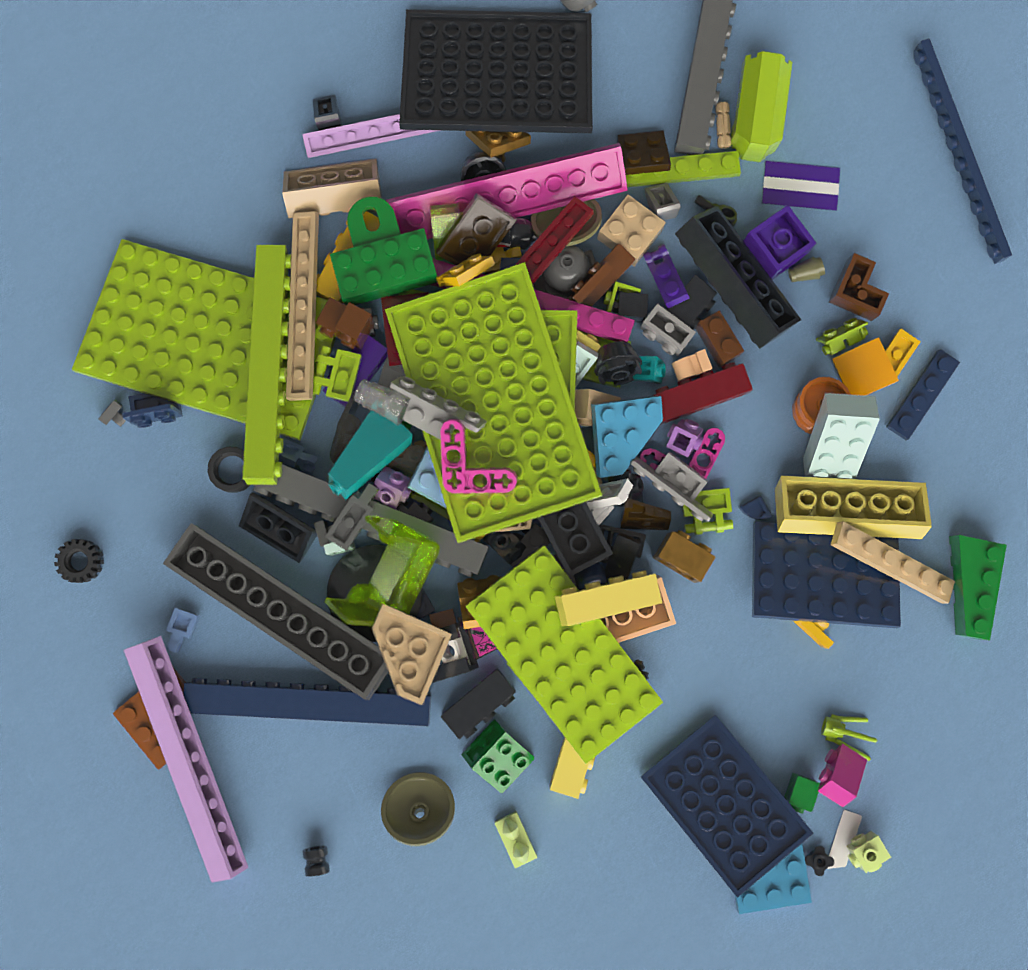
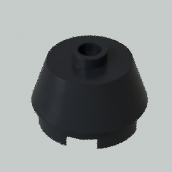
(617, 363)

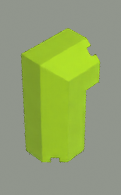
(761, 105)

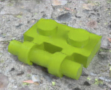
(343, 373)
(716, 501)

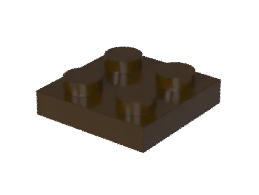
(644, 152)

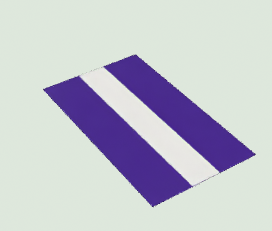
(801, 185)

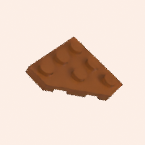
(137, 723)

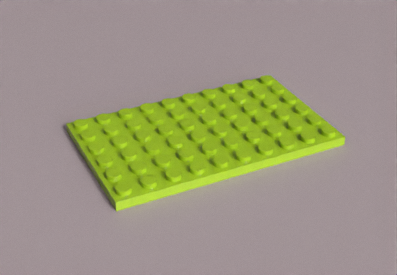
(181, 334)
(495, 358)

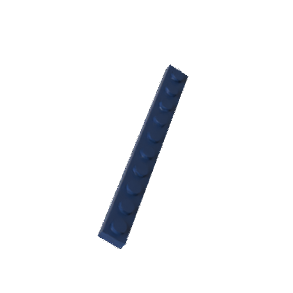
(964, 158)

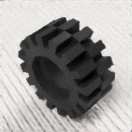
(64, 561)

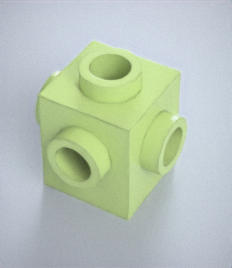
(867, 852)

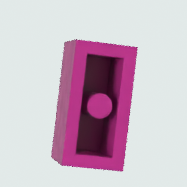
(842, 775)

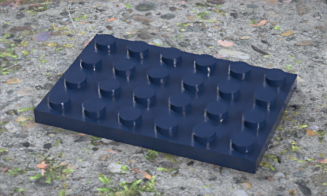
(815, 582)
(726, 805)

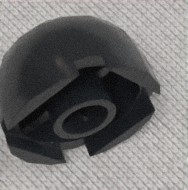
(479, 165)

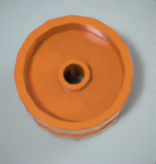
(809, 400)

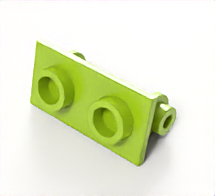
(851, 331)

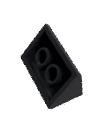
(277, 527)

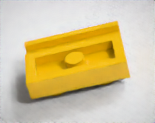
(466, 270)

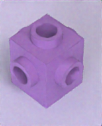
(679, 442)
(392, 487)

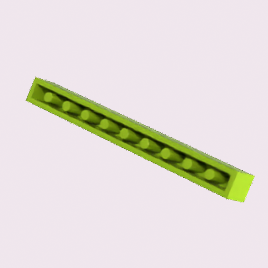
(266, 366)

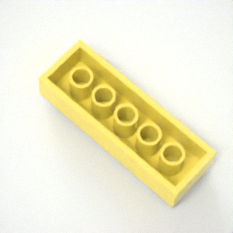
(871, 506)

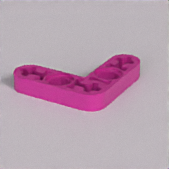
(704, 471)
(467, 474)

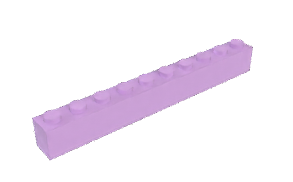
(186, 759)

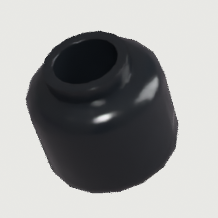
(521, 234)

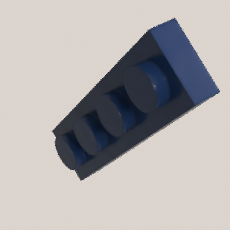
(923, 394)

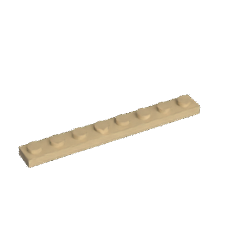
(302, 306)

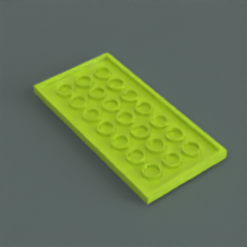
(570, 670)

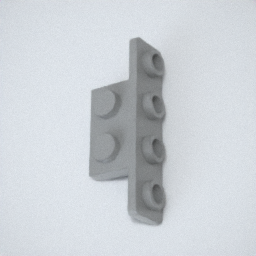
(430, 411)
(678, 480)

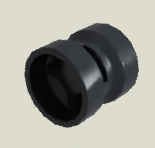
(316, 861)

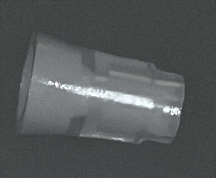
(382, 400)

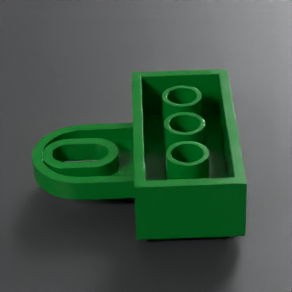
(382, 259)

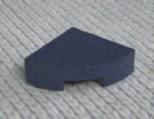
(756, 509)

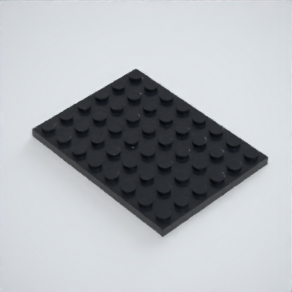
(497, 71)

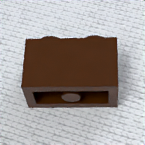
(719, 339)

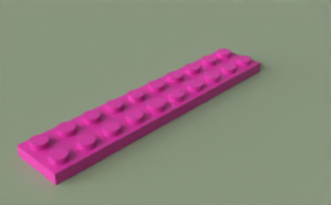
(522, 189)

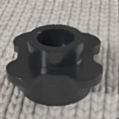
(812, 858)

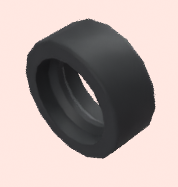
(213, 473)

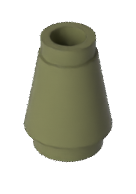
(807, 270)

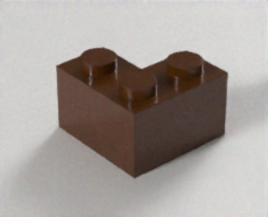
(853, 291)
(346, 323)

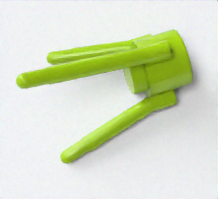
(833, 728)

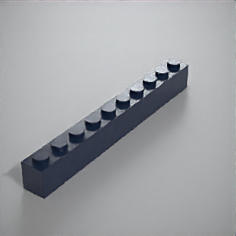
(302, 703)

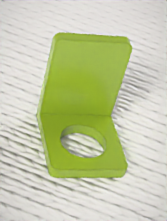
(610, 295)

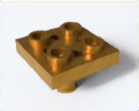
(499, 142)

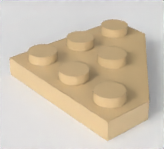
(409, 651)

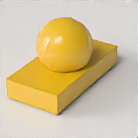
(814, 630)

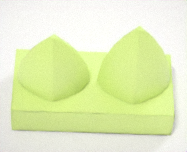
(515, 839)

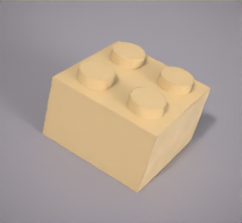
(631, 227)

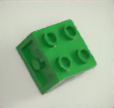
(497, 757)

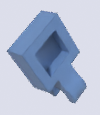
(294, 455)
(180, 625)

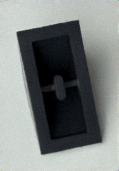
(326, 113)

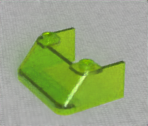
(396, 578)

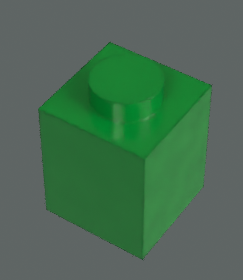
(802, 793)

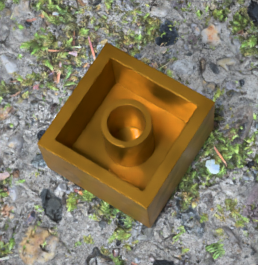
(684, 556)

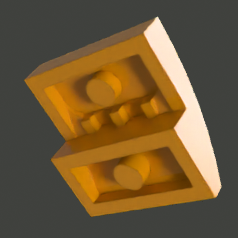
(865, 368)

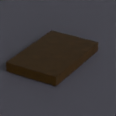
(476, 231)

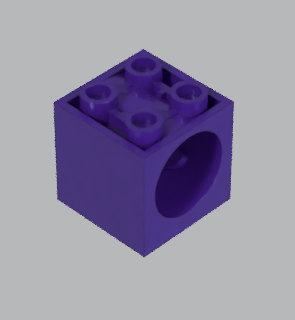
(779, 242)

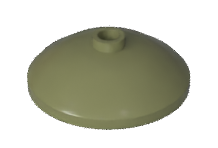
(543, 219)
(413, 795)

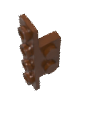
(601, 276)

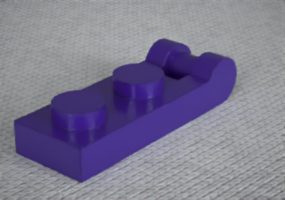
(666, 277)

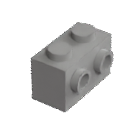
(666, 330)

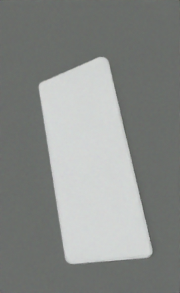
(846, 831)

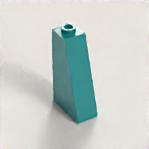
(368, 452)

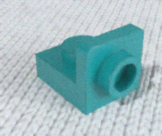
(652, 369)

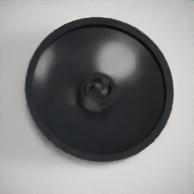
(355, 569)

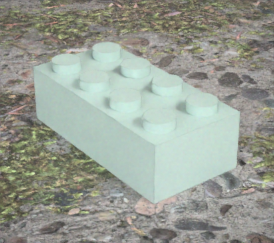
(841, 436)

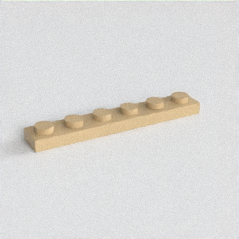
(892, 562)

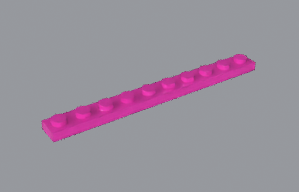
(589, 319)

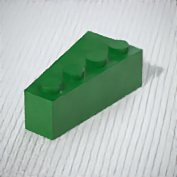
(977, 582)

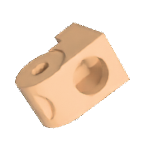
(692, 365)

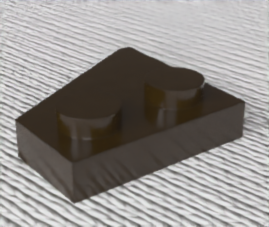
(644, 516)

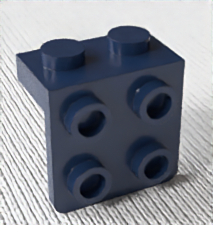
(151, 409)

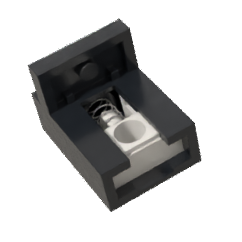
(464, 657)

